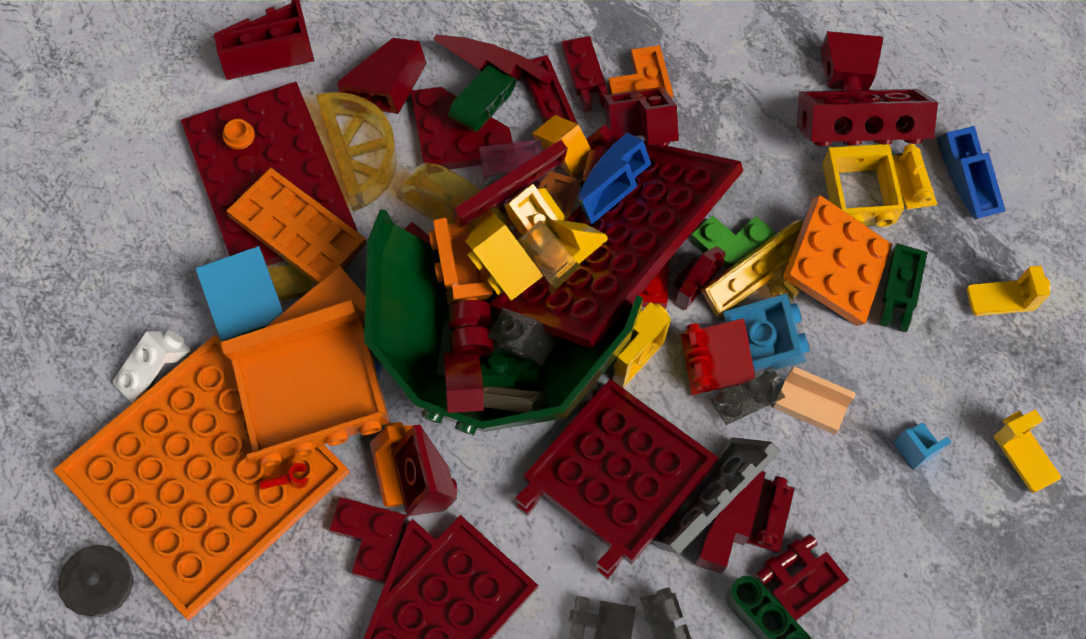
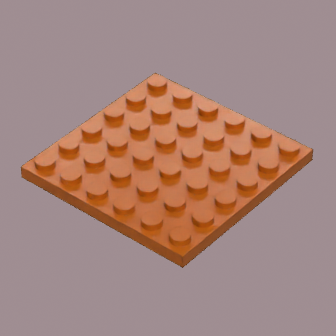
(179, 484)

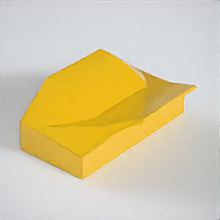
(532, 206)

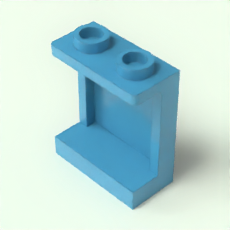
(240, 293)

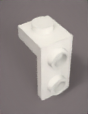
(147, 360)

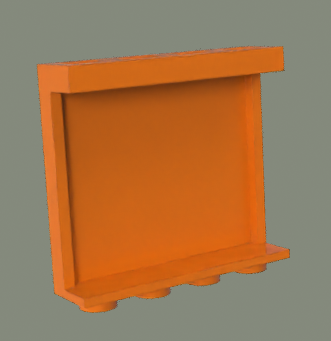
(307, 383)

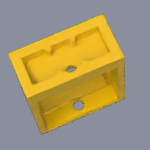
(861, 159)

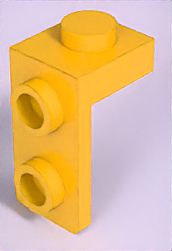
(1010, 296)
(1025, 452)

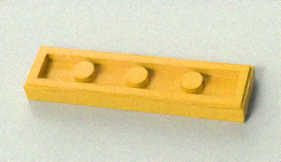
(751, 271)

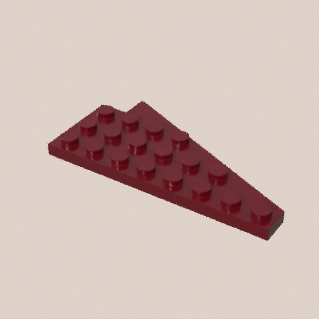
(448, 587)

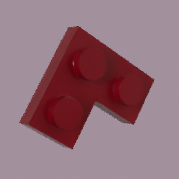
(379, 535)

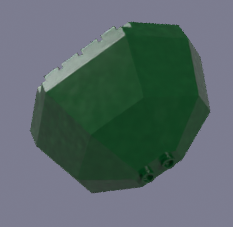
(411, 331)

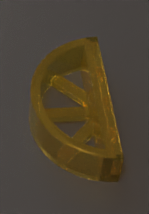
(362, 110)
(437, 191)

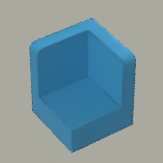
(919, 445)

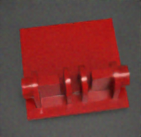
(717, 356)

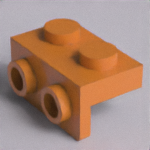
(454, 264)

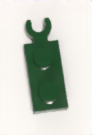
(504, 371)

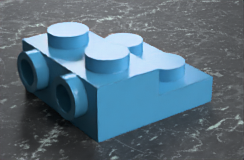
(772, 332)

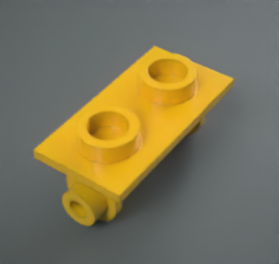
(913, 178)

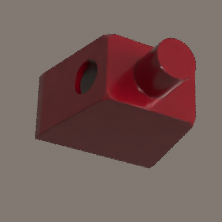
(850, 60)

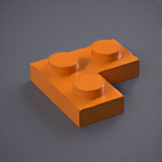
(648, 69)

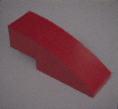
(463, 381)
(731, 526)

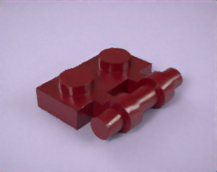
(810, 585)

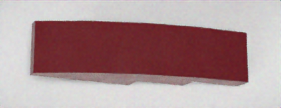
(482, 54)

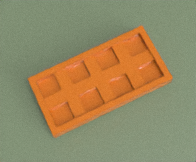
(296, 227)

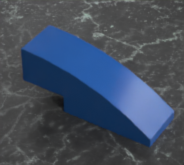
(971, 172)
(613, 176)

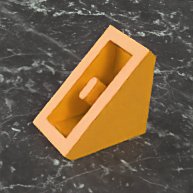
(572, 136)

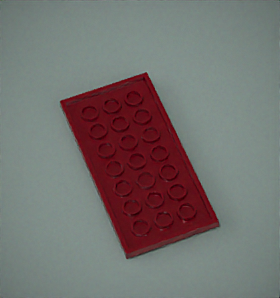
(641, 237)

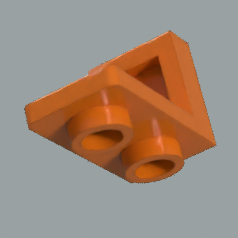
(473, 291)
(381, 451)

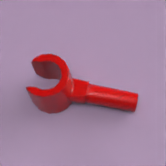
(287, 478)

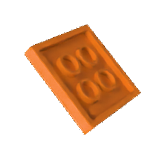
(838, 260)

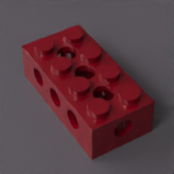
(866, 116)

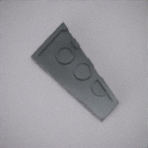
(735, 468)

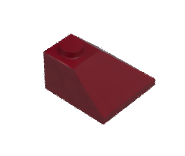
(422, 474)

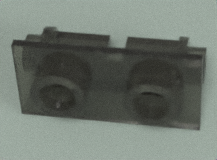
(748, 397)
(661, 612)

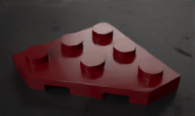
(446, 141)

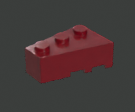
(265, 43)

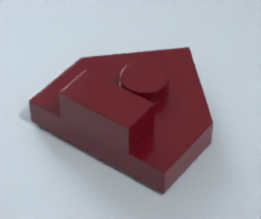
(697, 275)

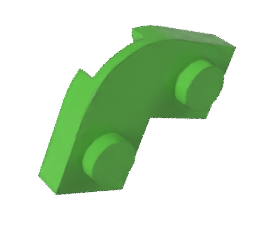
(714, 233)

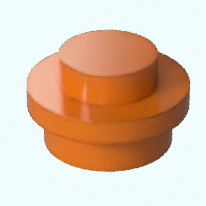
(238, 134)

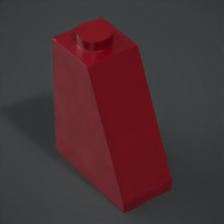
(387, 75)

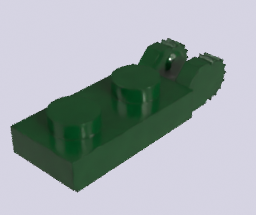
(903, 284)

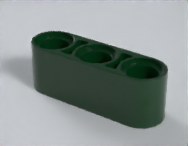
(482, 98)
(762, 604)

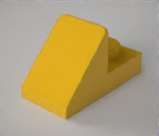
(579, 238)

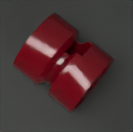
(470, 326)

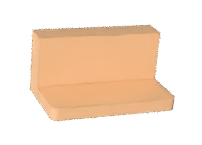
(814, 400)

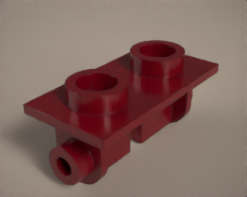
(771, 514)

